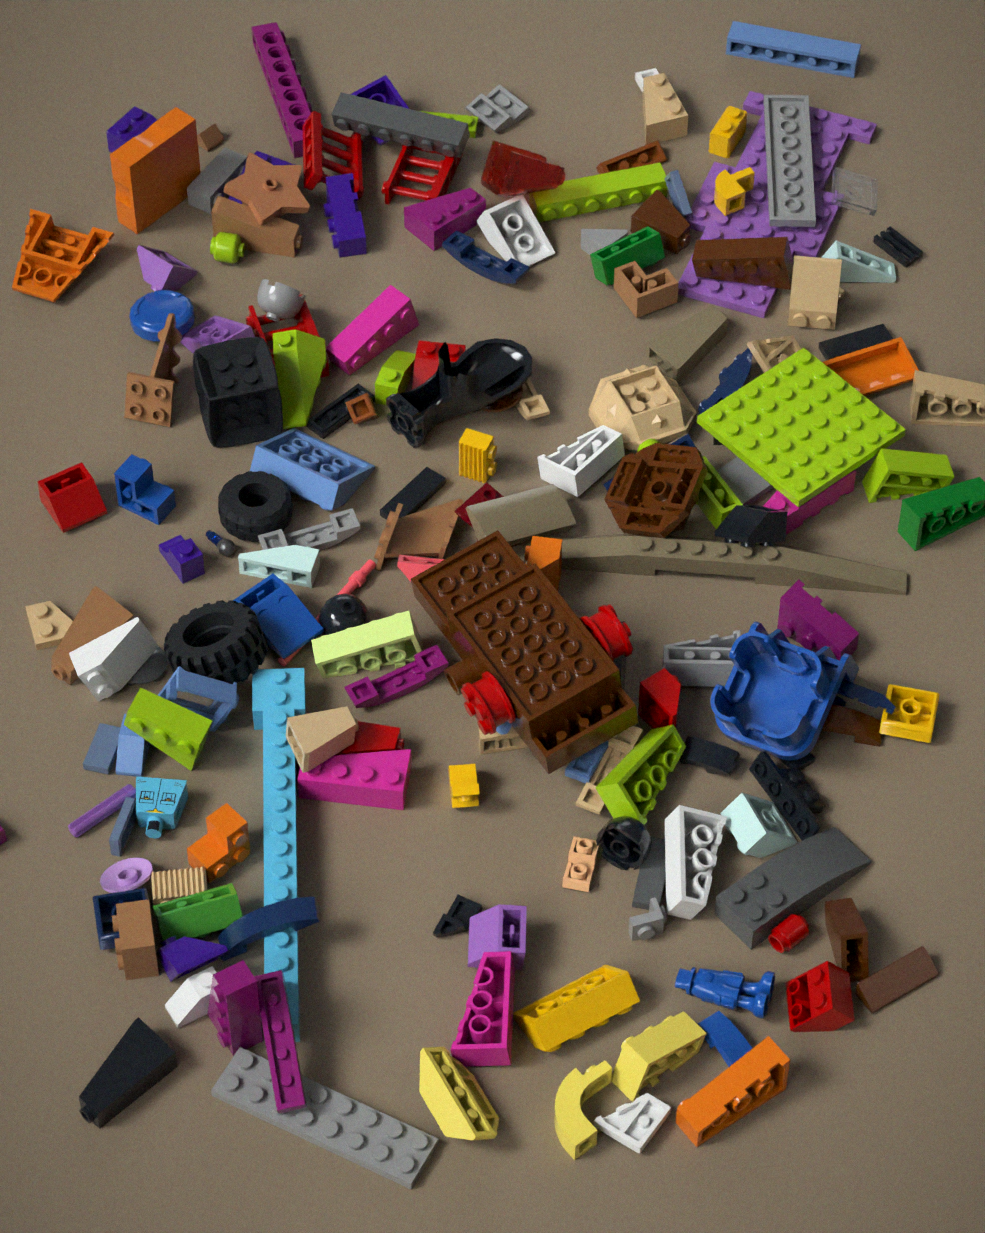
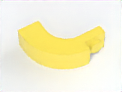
(571, 1125)

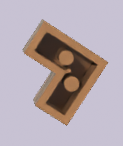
(642, 292)
(136, 943)

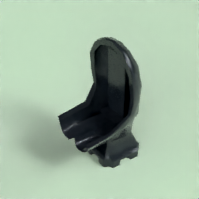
(476, 380)

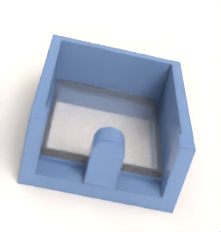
(201, 695)

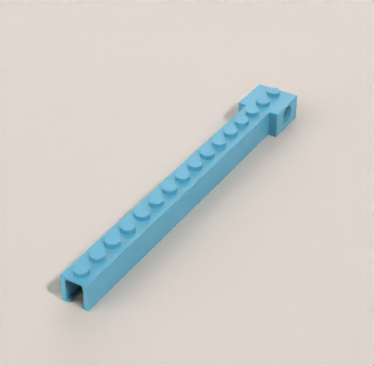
(274, 698)

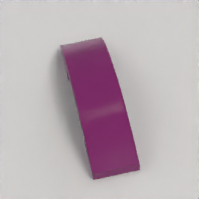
(398, 682)

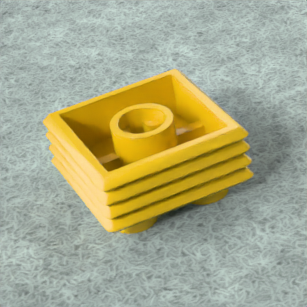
(913, 713)

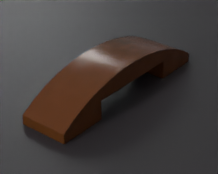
(853, 723)

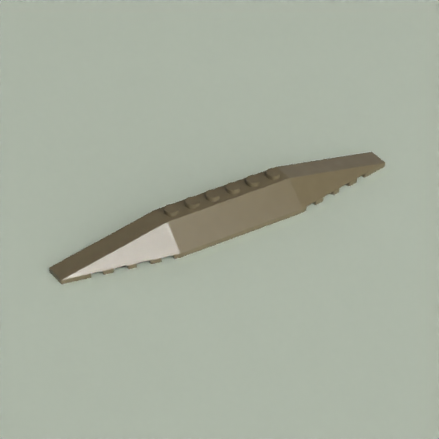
(768, 564)

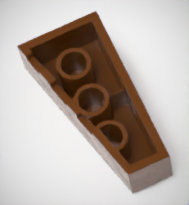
(745, 261)

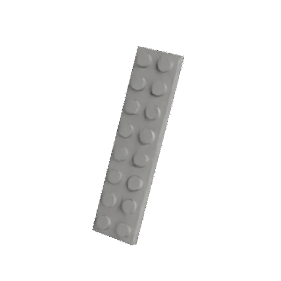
(789, 161)
(330, 1121)

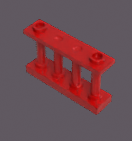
(314, 160)
(440, 182)
(304, 324)

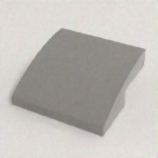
(498, 109)

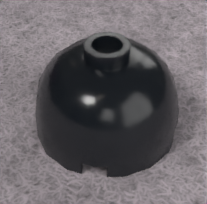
(342, 613)
(625, 842)

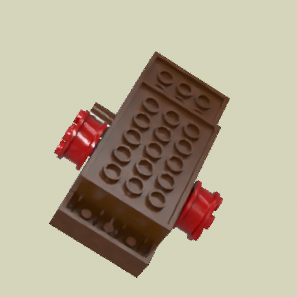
(528, 652)

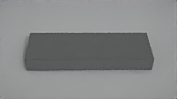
(651, 876)

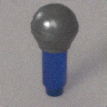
(225, 546)

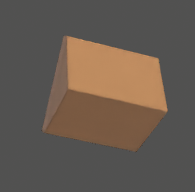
(210, 137)

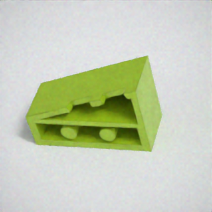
(906, 473)
(168, 727)

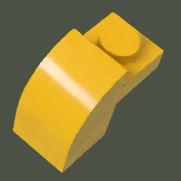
(731, 190)
(463, 785)

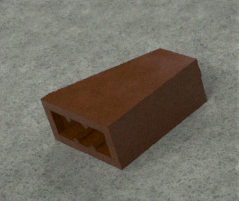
(664, 218)
(847, 937)

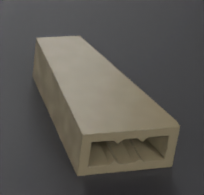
(687, 343)

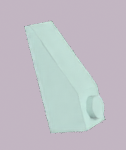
(860, 265)
(290, 563)

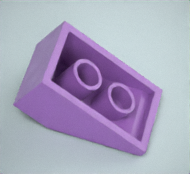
(213, 331)

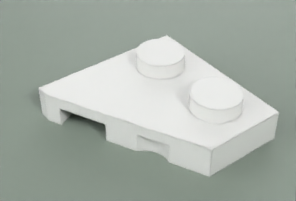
(635, 1122)

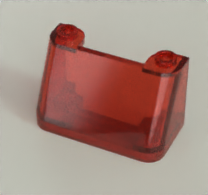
(517, 171)

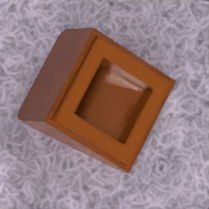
(362, 409)

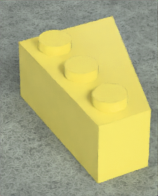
(655, 1051)

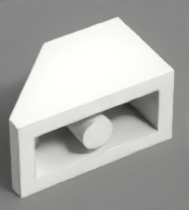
(191, 998)

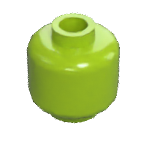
(227, 247)

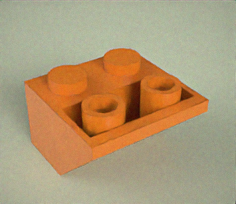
(547, 556)

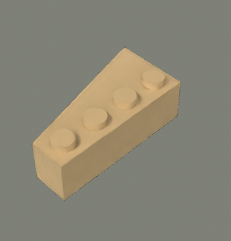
(946, 401)

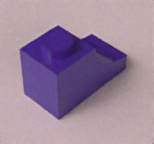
(183, 558)

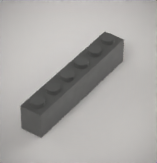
(400, 125)

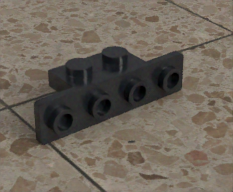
(790, 794)

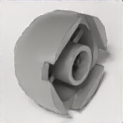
(279, 300)

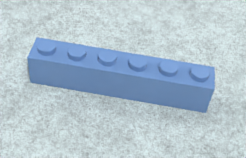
(793, 49)

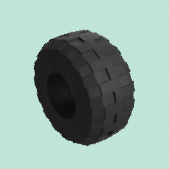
(258, 490)

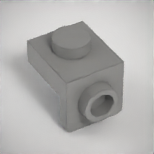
(648, 924)

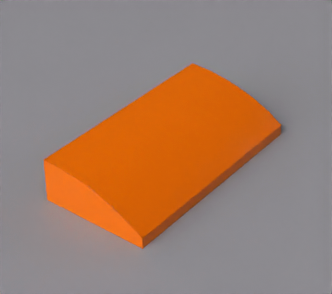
(875, 366)

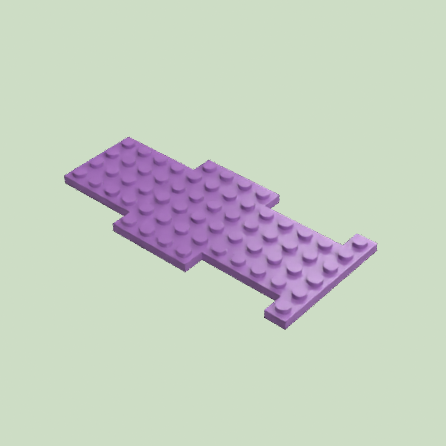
(828, 140)

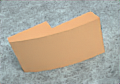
(580, 864)

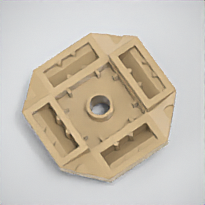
(642, 406)

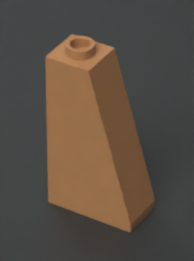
(273, 237)
(95, 618)

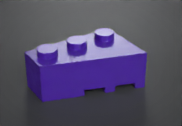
(344, 216)

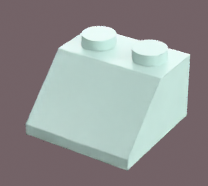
(757, 826)

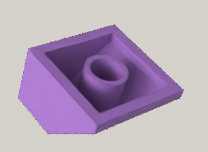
(163, 269)

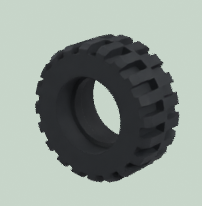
(217, 642)

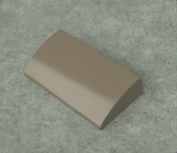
(522, 515)

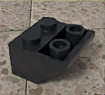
(753, 525)

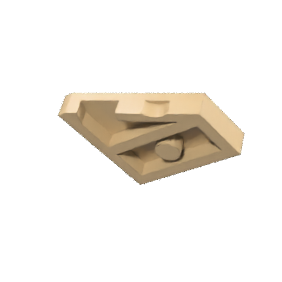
(773, 350)
(47, 624)

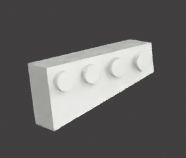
(689, 858)

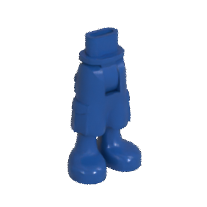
(727, 987)

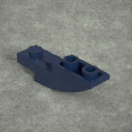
(730, 379)

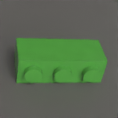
(198, 913)

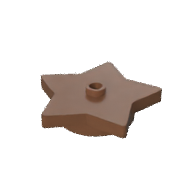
(268, 189)

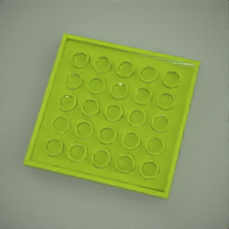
(801, 426)

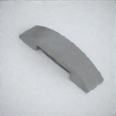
(320, 536)

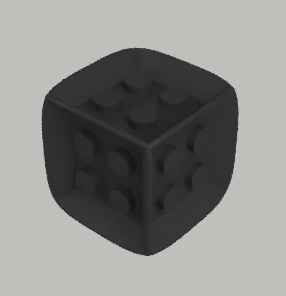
(238, 392)

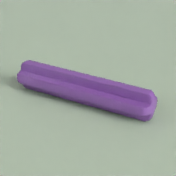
(101, 811)

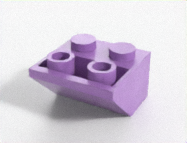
(498, 930)

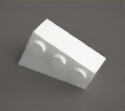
(583, 462)

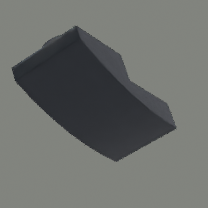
(710, 755)

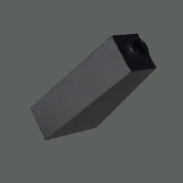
(126, 1074)

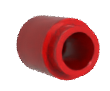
(789, 933)

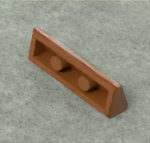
(644, 155)

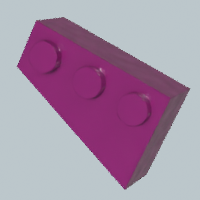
(440, 217)
(812, 625)

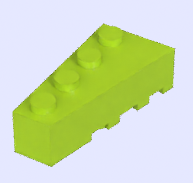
(641, 774)

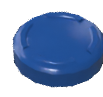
(151, 312)

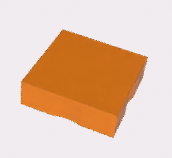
(155, 170)

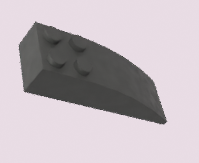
(788, 884)

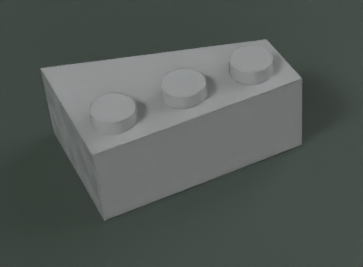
(700, 662)

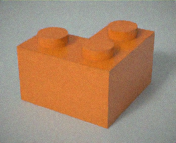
(222, 845)

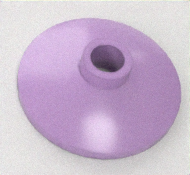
(126, 875)

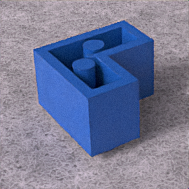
(140, 492)

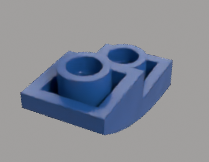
(725, 1037)

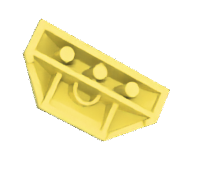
(455, 1097)

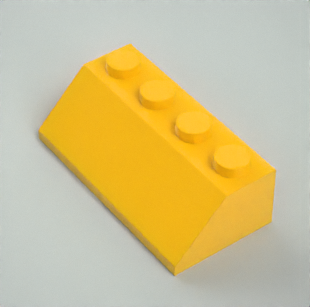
(577, 1007)

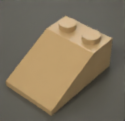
(814, 292)

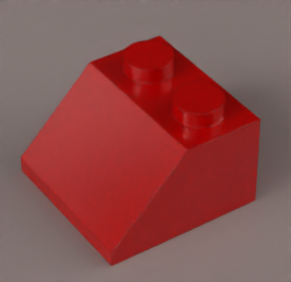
(427, 359)
(659, 699)

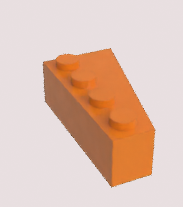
(735, 1092)

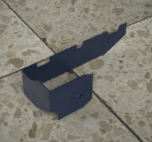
(864, 696)

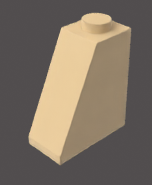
(320, 735)

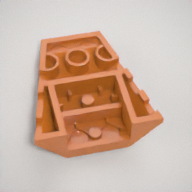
(54, 256)

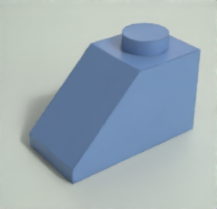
(131, 752)

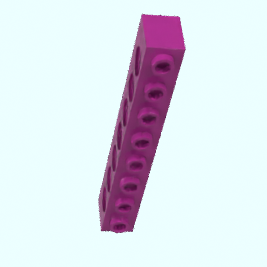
(283, 82)

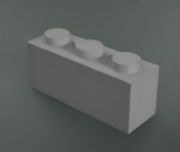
(211, 181)

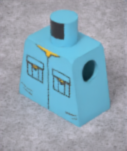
(159, 803)

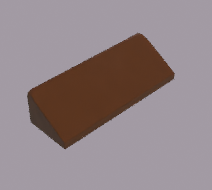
(896, 980)

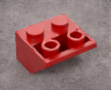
(71, 497)
(820, 999)

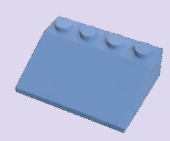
(311, 468)

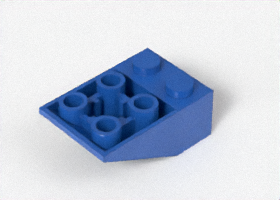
(281, 615)

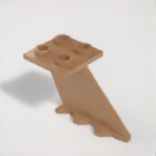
(152, 396)
(418, 533)

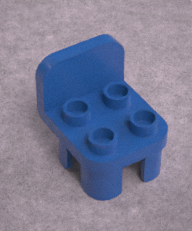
(778, 693)

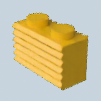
(728, 132)
(477, 455)

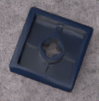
(106, 907)

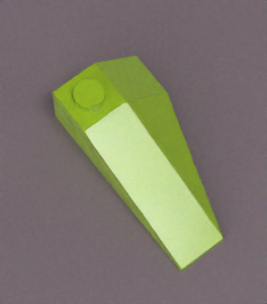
(298, 367)

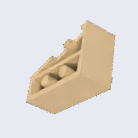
(662, 110)

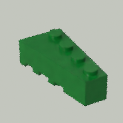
(941, 512)

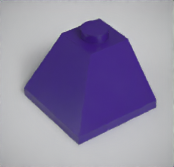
(187, 955)

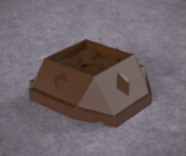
(656, 489)

